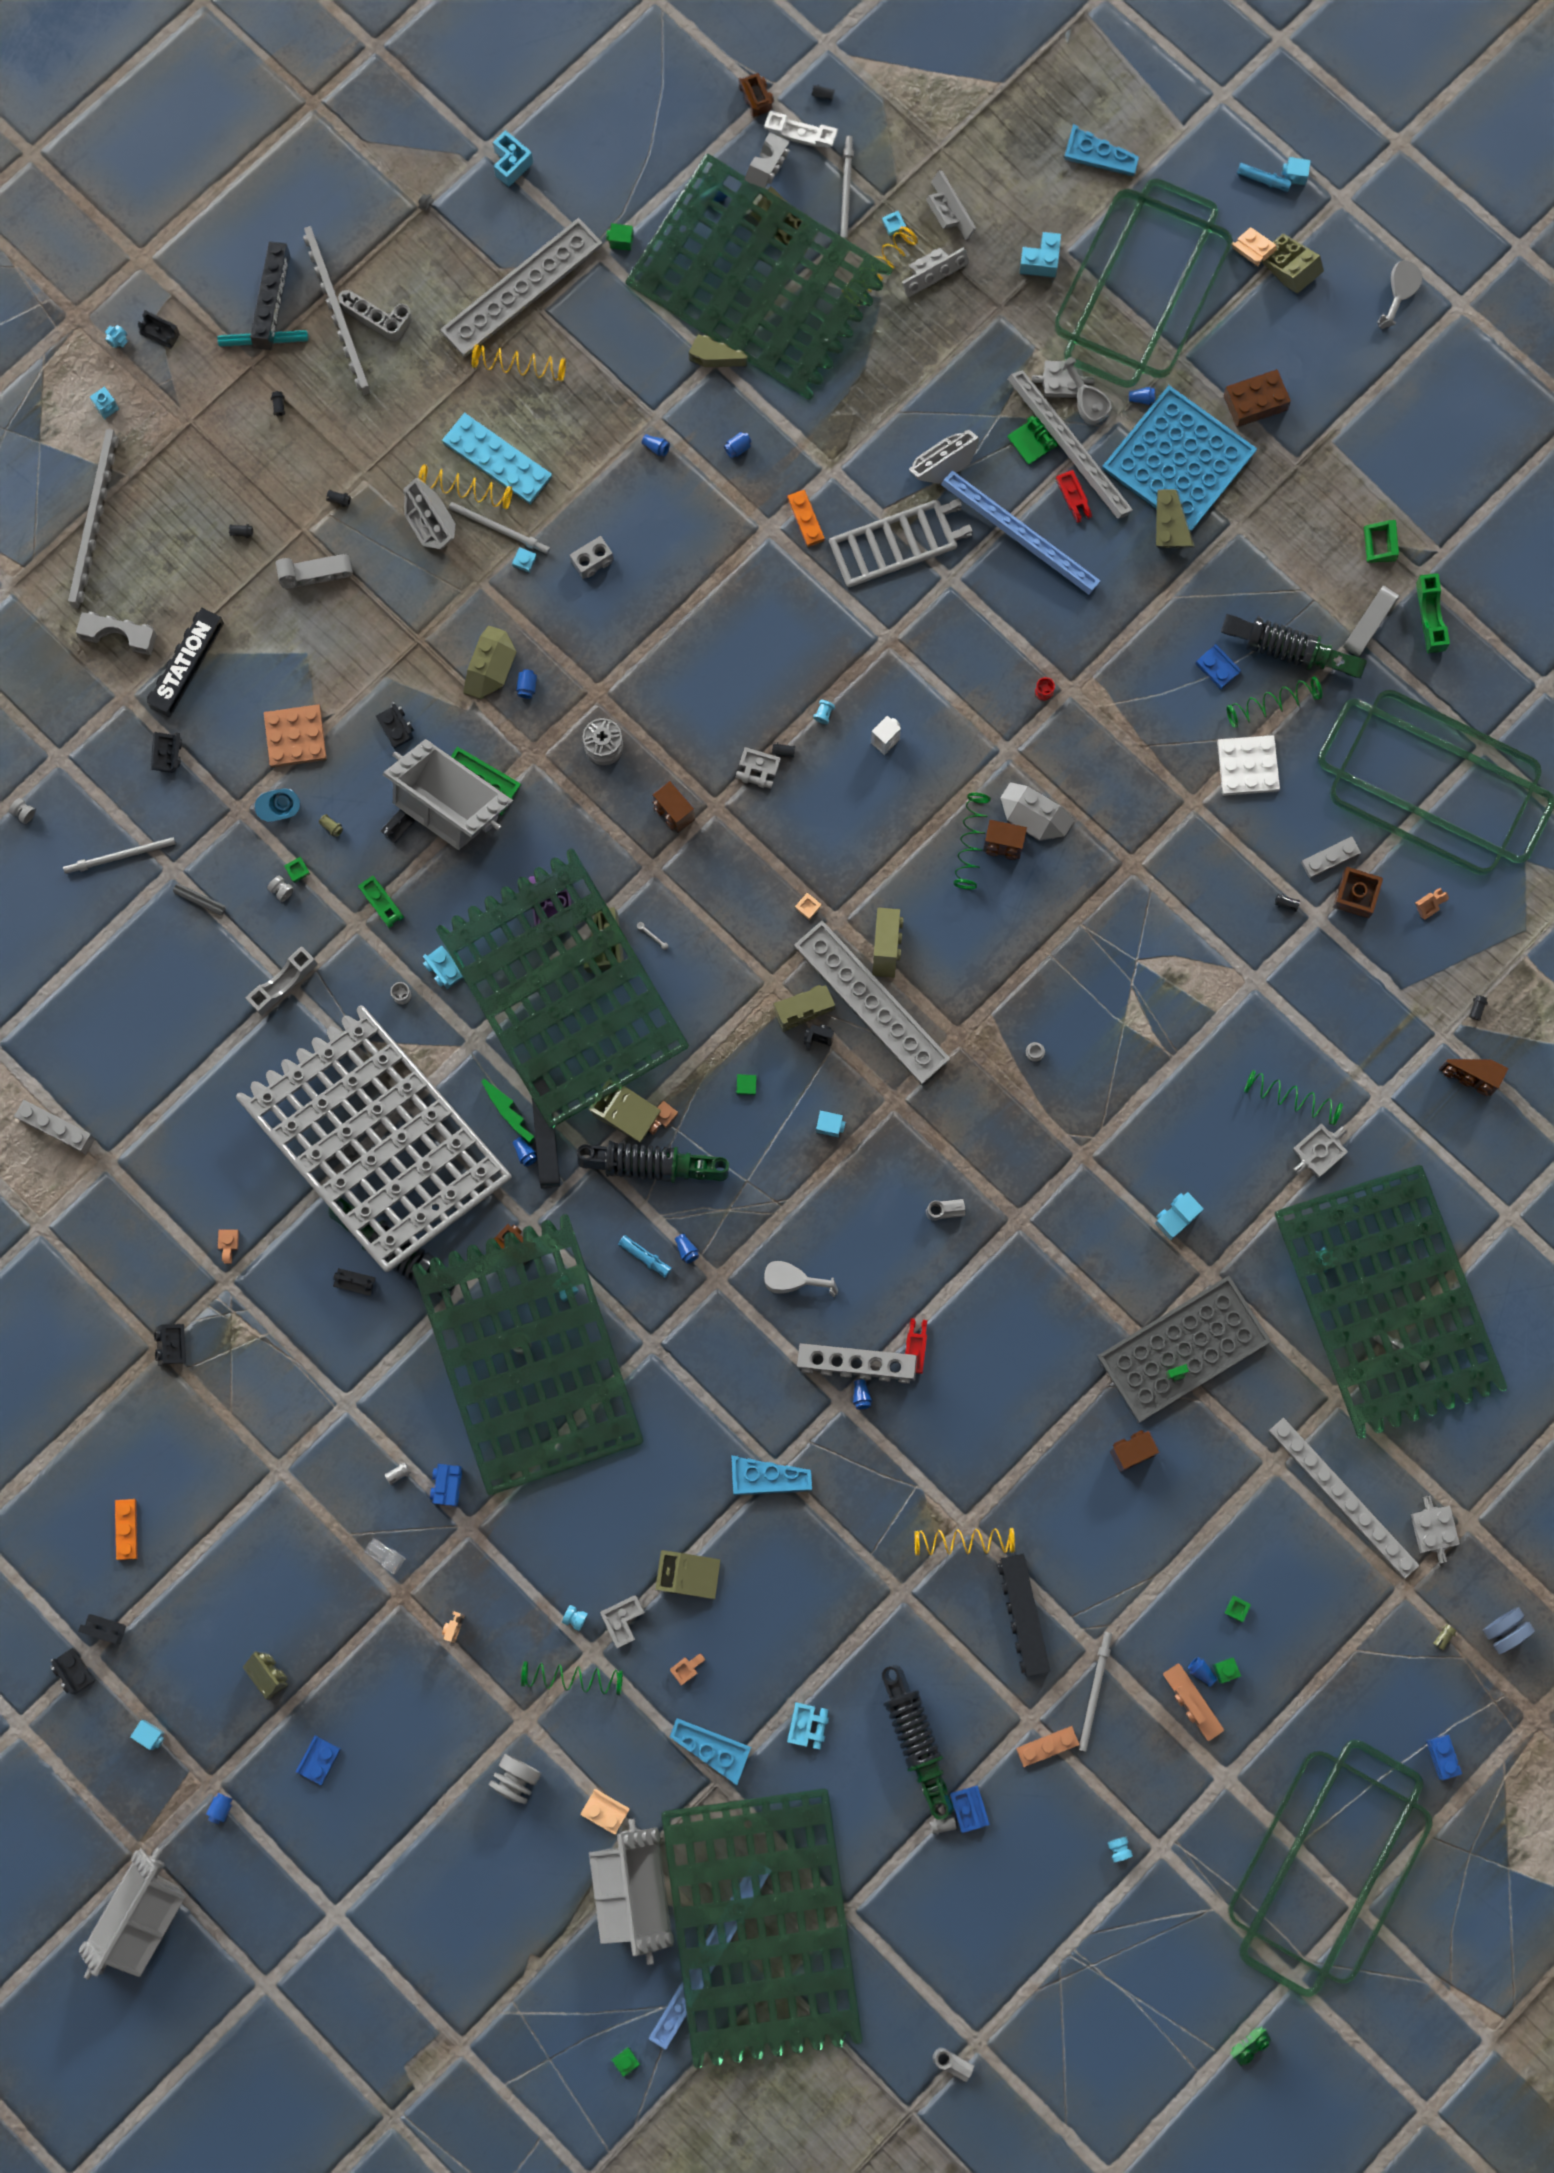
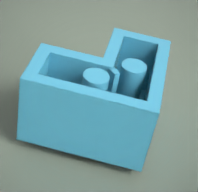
(514, 158)
(1044, 260)
(1179, 1216)

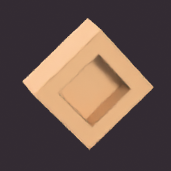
(808, 906)

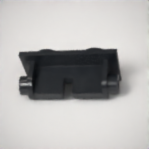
(397, 825)
(354, 1281)

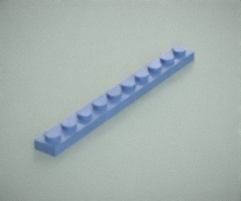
(1020, 532)
(676, 2009)

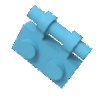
(801, 1725)

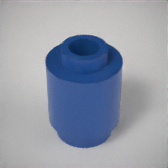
(738, 445)
(526, 684)
(219, 1808)

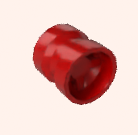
(1043, 685)

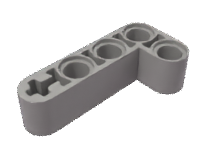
(372, 312)
(313, 571)
(1371, 621)

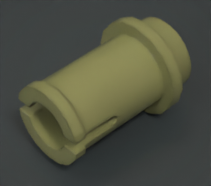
(334, 828)
(1445, 1635)

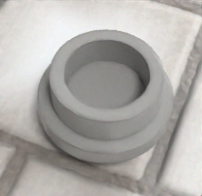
(1035, 1051)

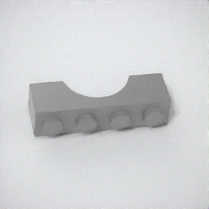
(773, 155)
(94, 627)
(269, 993)
(54, 1126)

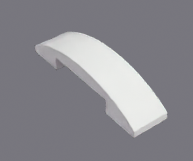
(800, 132)

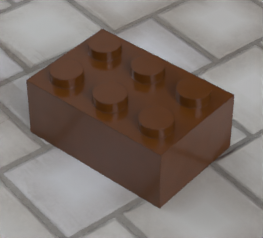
(1257, 398)

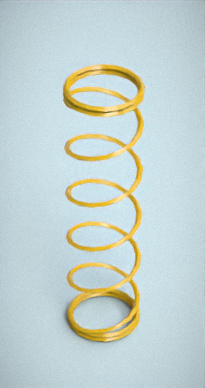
(915, 241)
(477, 352)
(506, 502)
(1011, 1541)

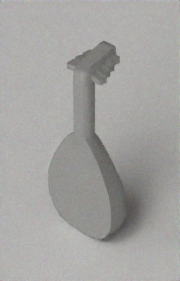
(1405, 282)
(1091, 402)
(785, 1278)

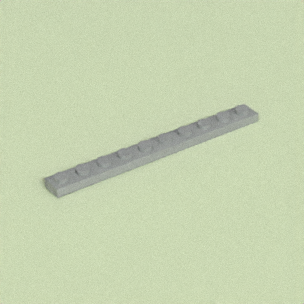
(338, 318)
(1070, 444)
(92, 523)
(1343, 1498)

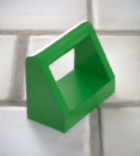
(1391, 538)

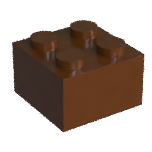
(673, 807)
(1004, 839)
(1358, 892)
(1134, 1451)

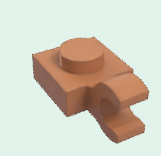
(1429, 904)
(665, 1117)
(228, 1241)
(685, 1669)

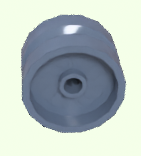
(1510, 1633)

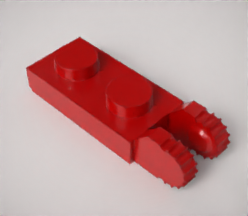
(1073, 494)
(917, 1344)

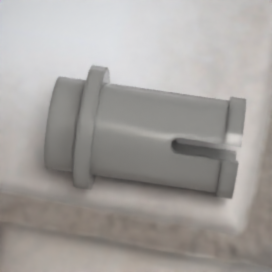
(398, 1473)
(942, 1825)

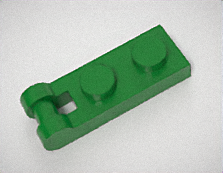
(380, 901)

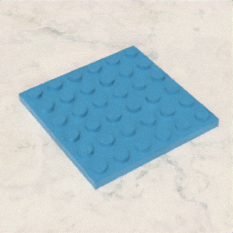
(1179, 450)

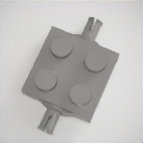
(1059, 382)
(1320, 1150)
(1435, 1529)

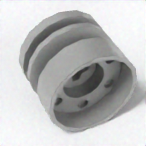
(604, 751)
(515, 1779)

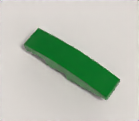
(504, 1106)

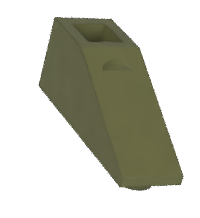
(712, 354)

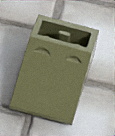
(764, 203)
(1293, 264)
(626, 1112)
(687, 1574)
(265, 1675)

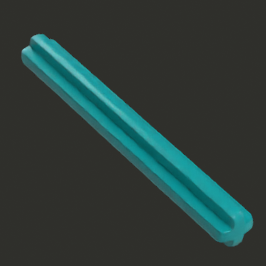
(280, 337)

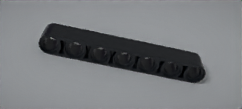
(545, 1142)

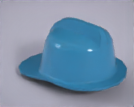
(277, 805)

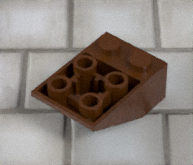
(1479, 1073)

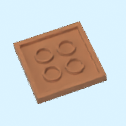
(295, 736)

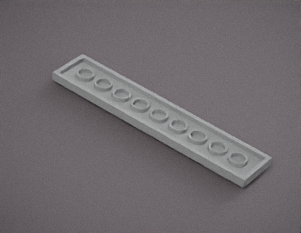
(521, 287)
(872, 1002)

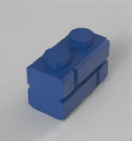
(446, 1485)
(1443, 1757)

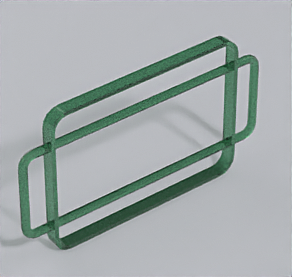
(1142, 198)
(1531, 786)
(1410, 1803)

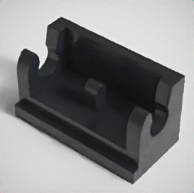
(158, 329)

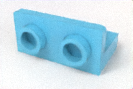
(443, 967)

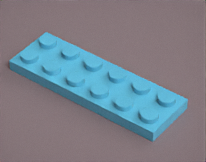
(497, 458)

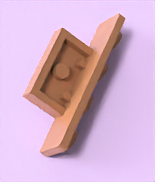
(1190, 1698)

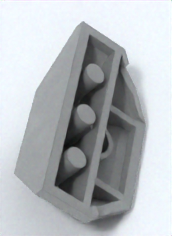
(946, 456)
(428, 515)
(1036, 812)

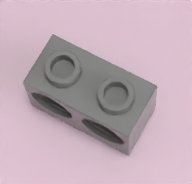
(588, 554)

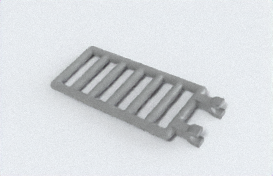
(941, 511)

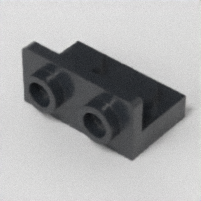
(395, 726)
(170, 1344)
(103, 1629)
(71, 1671)

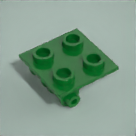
(1032, 440)
(1259, 2041)

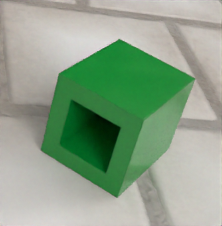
(620, 237)
(1226, 1670)

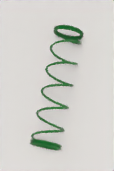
(1230, 710)
(986, 799)
(1251, 1079)
(525, 1671)

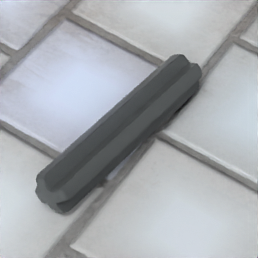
(199, 899)

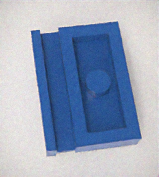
(1218, 666)
(318, 1760)
(969, 1809)

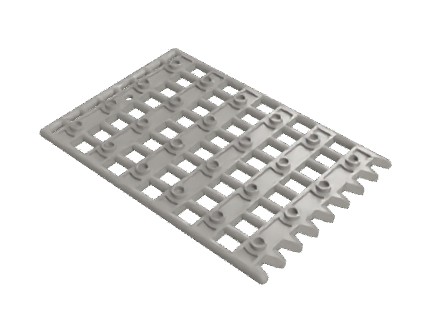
(362, 1122)

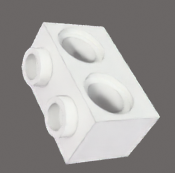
(886, 734)

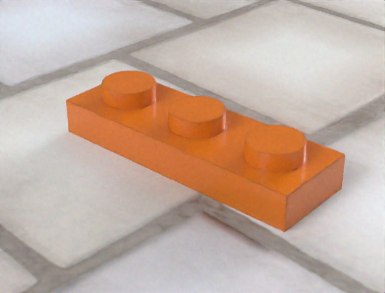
(805, 518)
(126, 1529)

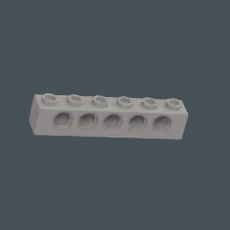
(808, 1352)

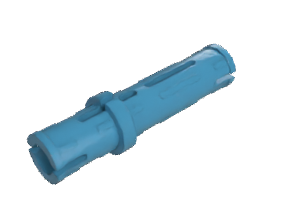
(1264, 177)
(652, 1261)

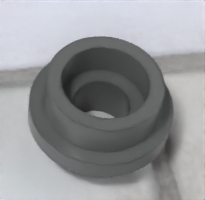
(425, 202)

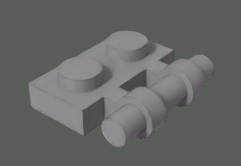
(758, 762)

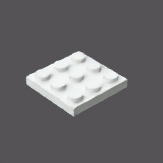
(1248, 765)

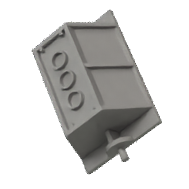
(444, 794)
(632, 1892)
(133, 1919)

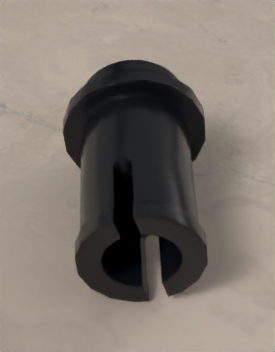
(822, 92)
(278, 403)
(338, 498)
(241, 530)
(783, 750)
(1286, 902)
(1478, 1007)

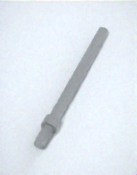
(848, 155)
(531, 542)
(83, 865)
(1103, 1653)

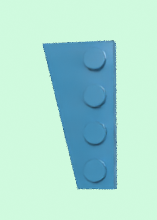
(1091, 151)
(765, 1478)
(717, 1751)

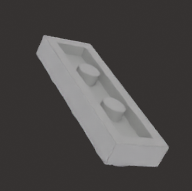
(1330, 857)

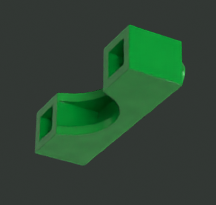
(1434, 629)

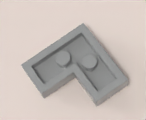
(617, 1617)

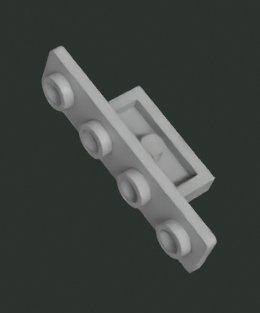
(948, 207)
(933, 268)

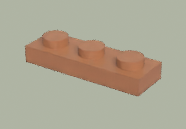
(1047, 1746)

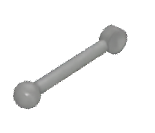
(640, 926)

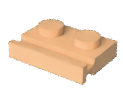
(1254, 246)
(452, 1629)
(605, 1811)

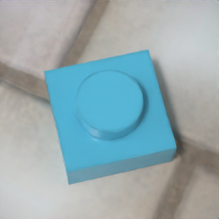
(893, 222)
(524, 559)

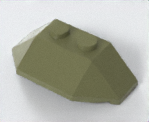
(489, 663)

